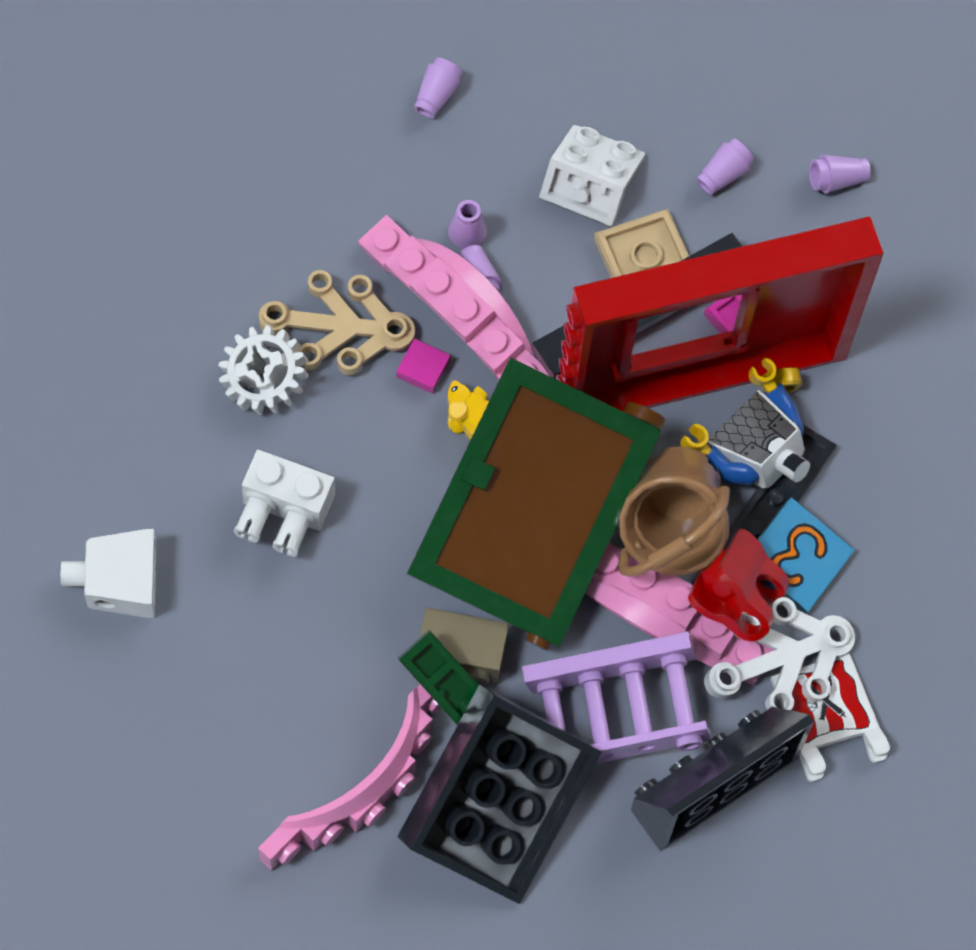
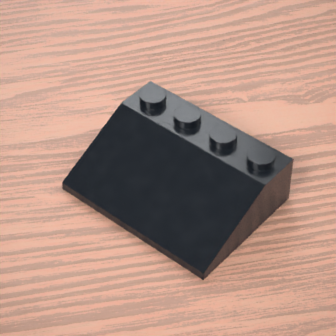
(720, 774)
(498, 795)

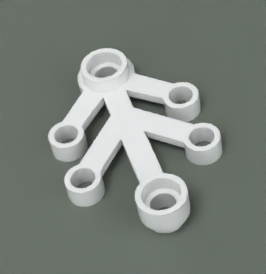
(788, 654)

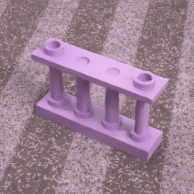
(629, 663)

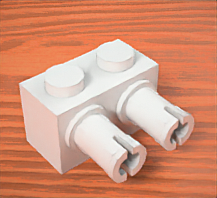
(288, 492)

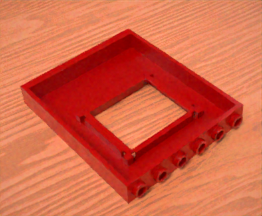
(795, 309)

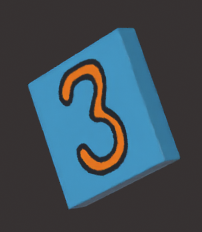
(804, 551)

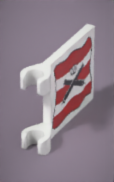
(836, 717)

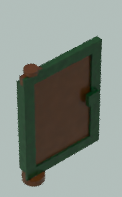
(535, 501)

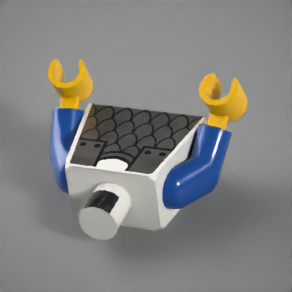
(758, 439)

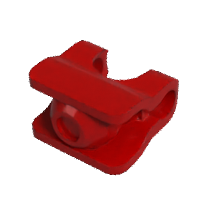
(733, 587)

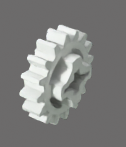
(279, 376)

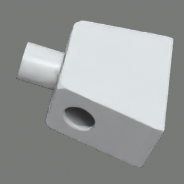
(117, 573)

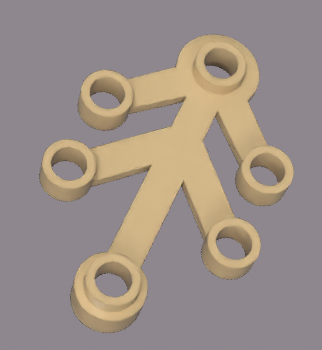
(343, 324)

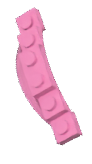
(454, 293)
(661, 608)
(365, 800)

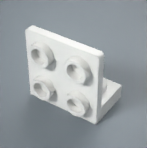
(590, 174)

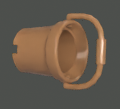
(674, 515)

